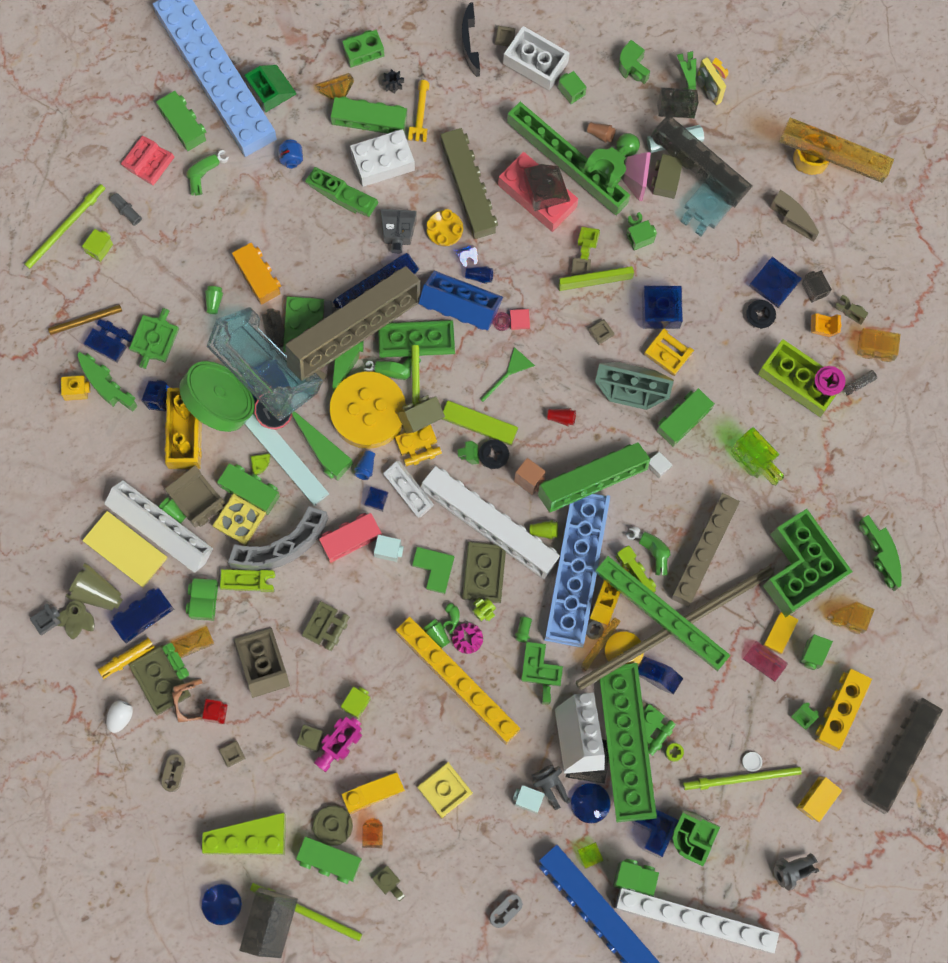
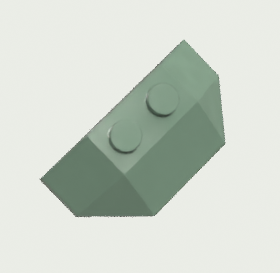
(633, 385)

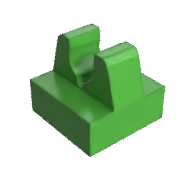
(469, 453)
(805, 716)

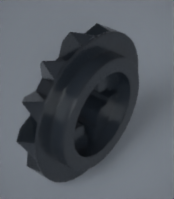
(758, 306)
(498, 447)

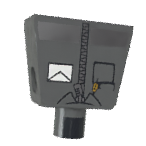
(398, 228)

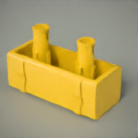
(182, 434)

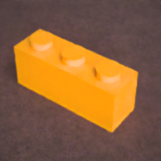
(257, 273)

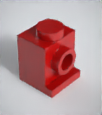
(214, 711)

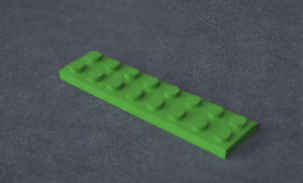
(627, 745)

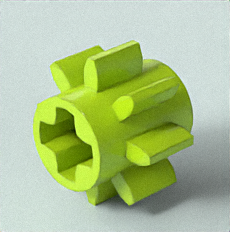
(484, 609)

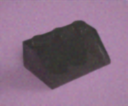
(268, 924)

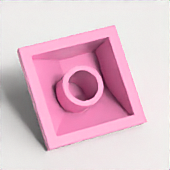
(637, 173)

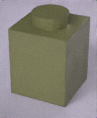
(310, 738)

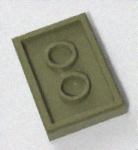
(484, 572)
(157, 680)

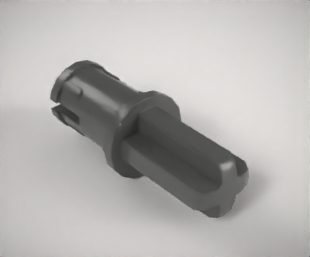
(126, 209)

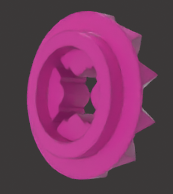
(838, 379)
(464, 646)

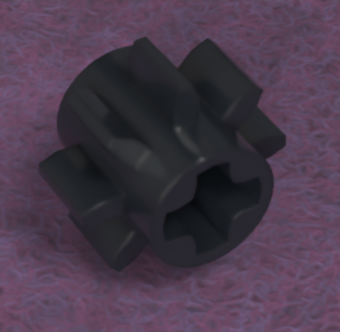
(396, 81)

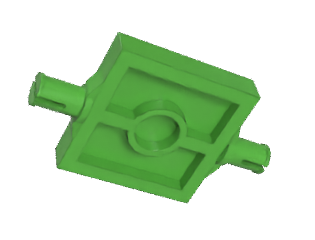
(154, 338)

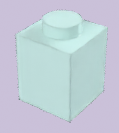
(388, 548)
(528, 799)

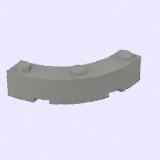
(282, 550)

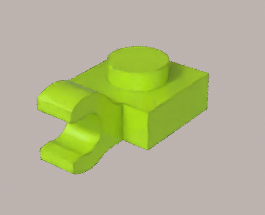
(588, 239)

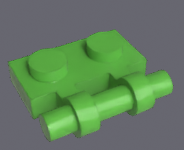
(652, 721)

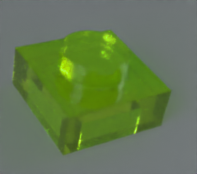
(590, 855)

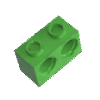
(365, 52)

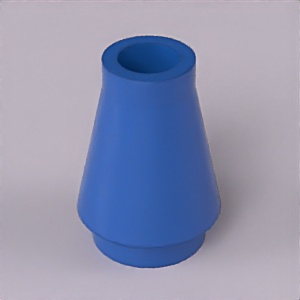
(364, 468)

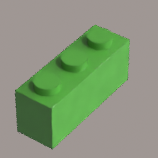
(182, 120)
(685, 416)
(249, 488)
(328, 860)

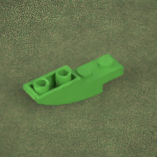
(341, 193)
(100, 379)
(887, 559)

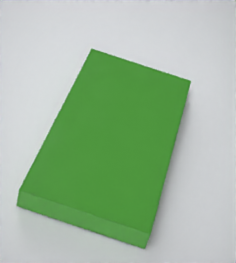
(431, 336)

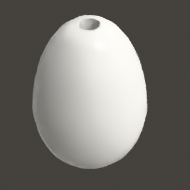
(118, 716)

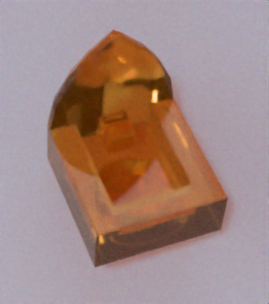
(372, 833)

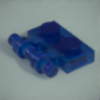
(105, 345)

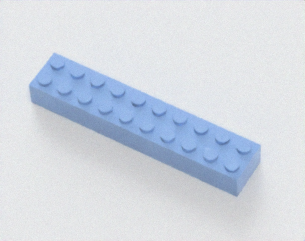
(216, 74)

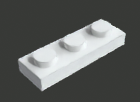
(408, 489)

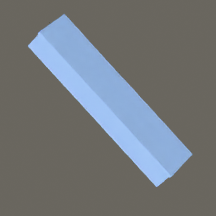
(577, 570)

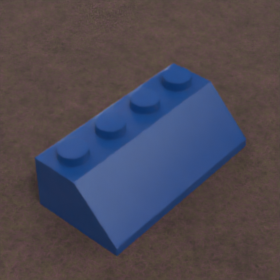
(460, 300)

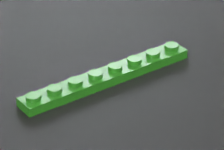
(662, 613)

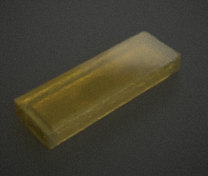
(600, 644)

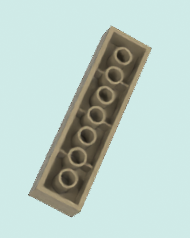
(353, 323)

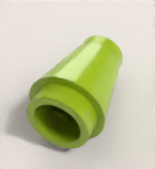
(544, 529)

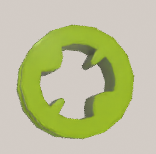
(679, 756)

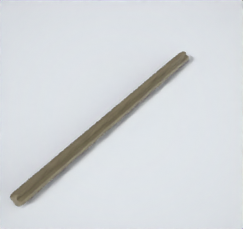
(663, 634)

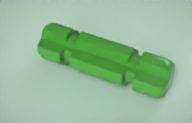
(175, 661)

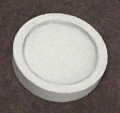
(752, 761)

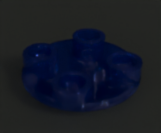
(590, 803)
(221, 904)

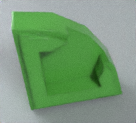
(546, 696)

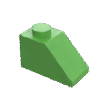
(815, 652)

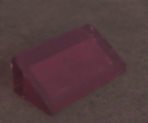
(765, 661)

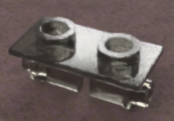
(274, 327)

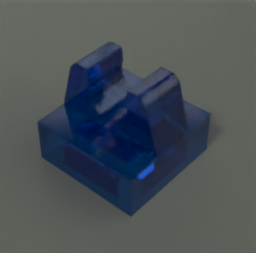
(466, 252)
(376, 499)

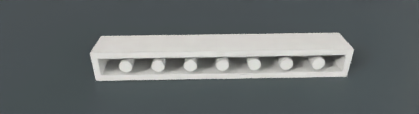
(490, 522)
(697, 921)

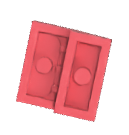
(147, 160)

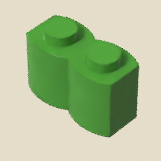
(203, 599)

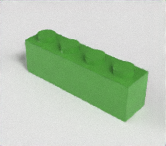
(368, 115)

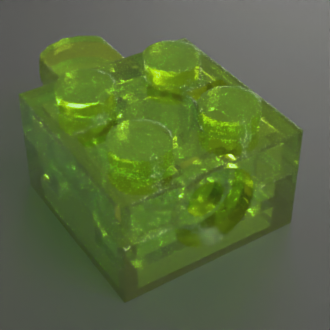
(757, 456)

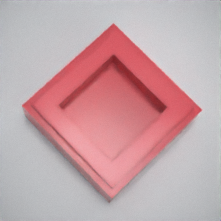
(520, 319)

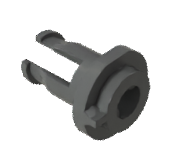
(548, 778)
(789, 872)

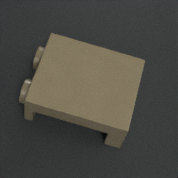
(195, 497)

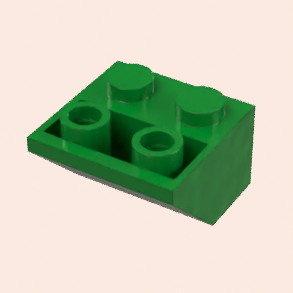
(269, 86)

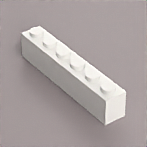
(158, 526)

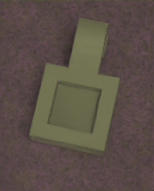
(852, 311)
(387, 882)

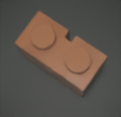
(529, 476)

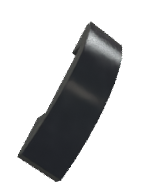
(472, 58)

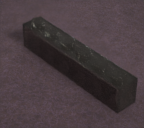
(701, 161)
(902, 756)

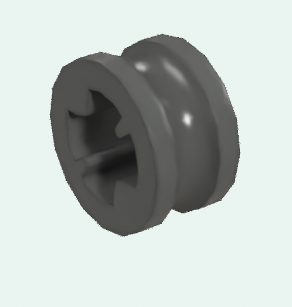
(589, 627)

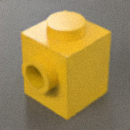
(75, 388)

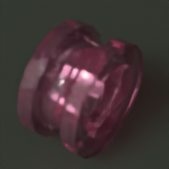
(496, 322)

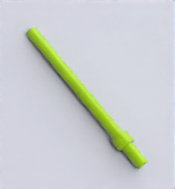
(89, 200)
(704, 783)
(320, 918)

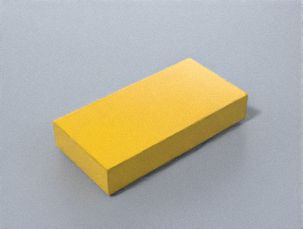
(780, 633)

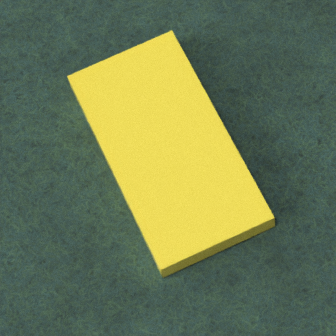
(125, 549)

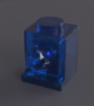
(155, 395)

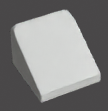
(659, 465)

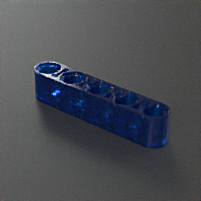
(374, 279)

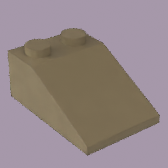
(262, 662)

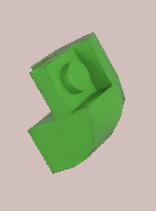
(694, 837)

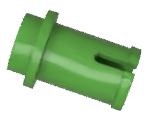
(523, 629)

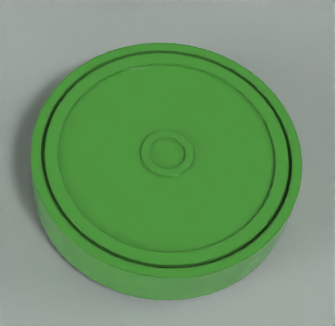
(216, 396)

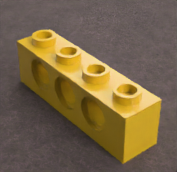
(860, 685)

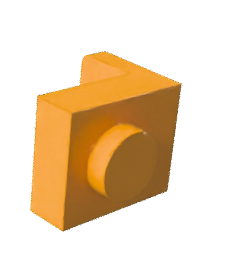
(825, 325)

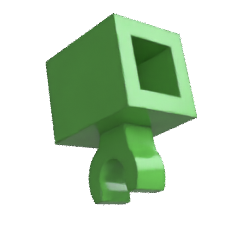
(640, 233)

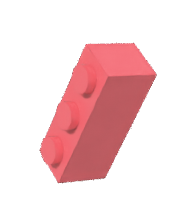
(350, 537)

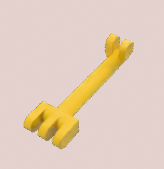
(423, 86)

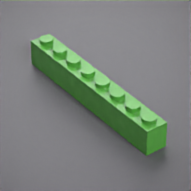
(566, 157)

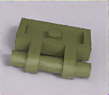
(320, 623)

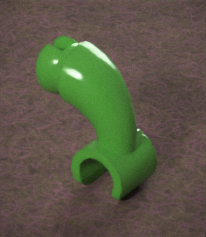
(454, 614)

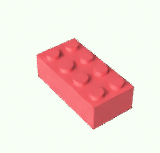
(513, 184)

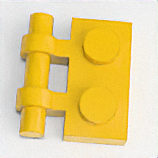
(414, 441)

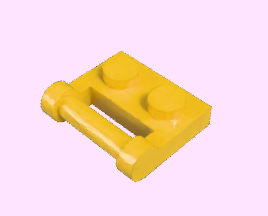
(665, 356)

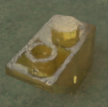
(853, 616)

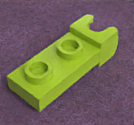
(627, 557)
(246, 580)

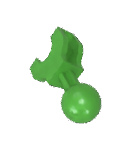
(611, 160)

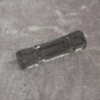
(859, 383)

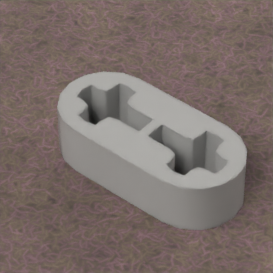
(502, 907)

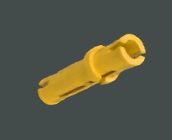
(125, 658)

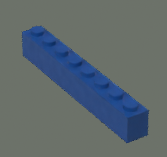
(594, 908)

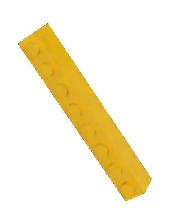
(457, 680)

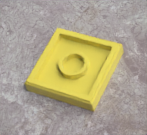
(444, 790)

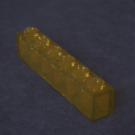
(836, 150)

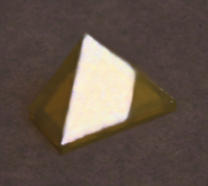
(336, 86)
(193, 642)

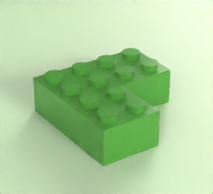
(814, 564)

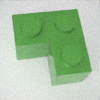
(634, 878)

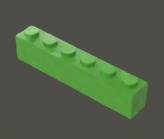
(593, 477)

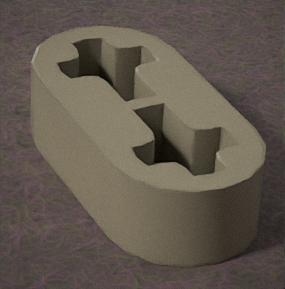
(178, 774)

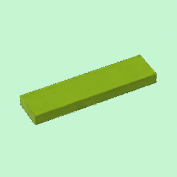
(596, 278)
(479, 423)

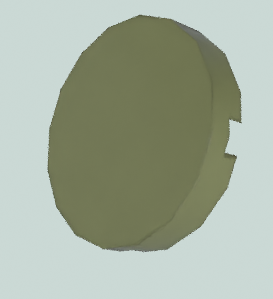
(333, 825)

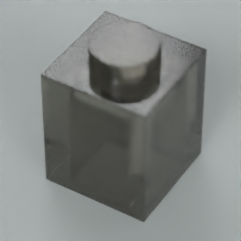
(816, 285)

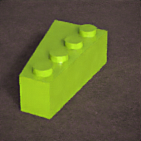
(253, 837)

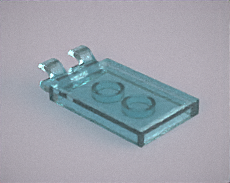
(705, 207)

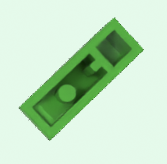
(345, 363)

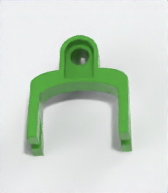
(689, 69)

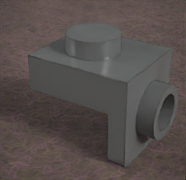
(46, 619)

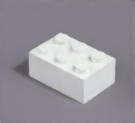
(536, 58)
(382, 158)

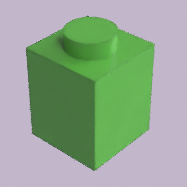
(572, 87)

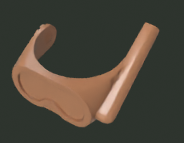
(176, 694)

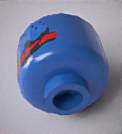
(290, 154)

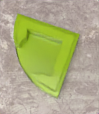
(260, 463)

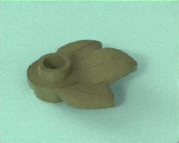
(76, 622)

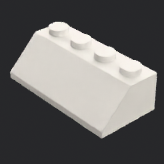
(580, 734)

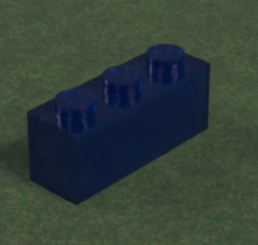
(141, 615)

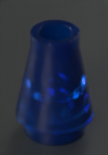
(480, 274)

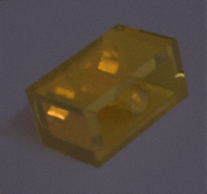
(878, 345)

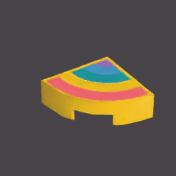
(719, 68)

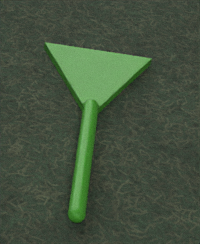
(517, 363)

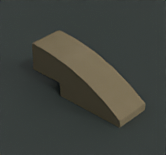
(795, 215)

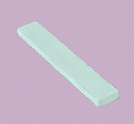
(288, 461)

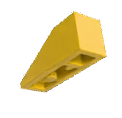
(605, 603)
(372, 793)

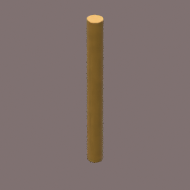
(85, 319)

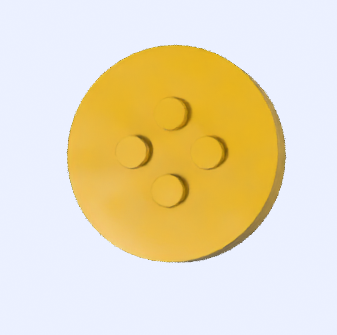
(367, 410)

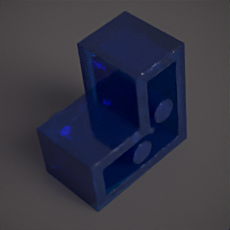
(660, 833)

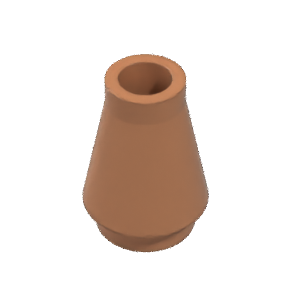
(602, 131)

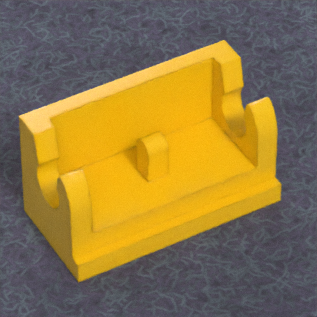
(819, 798)

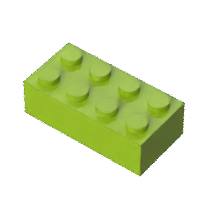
(795, 376)

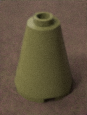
(94, 590)

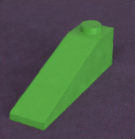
(329, 456)

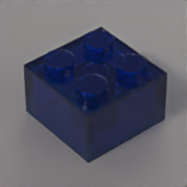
(662, 307)

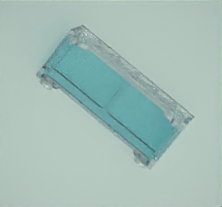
(260, 363)

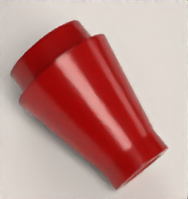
(563, 416)

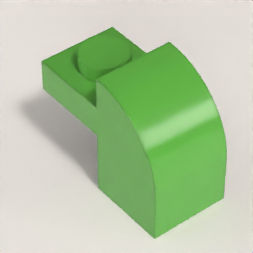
(630, 62)

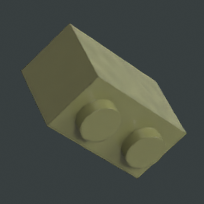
(668, 176)
(420, 414)

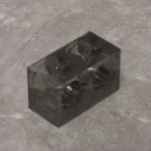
(678, 102)

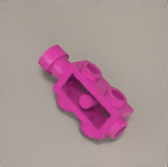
(339, 738)

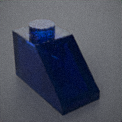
(659, 675)

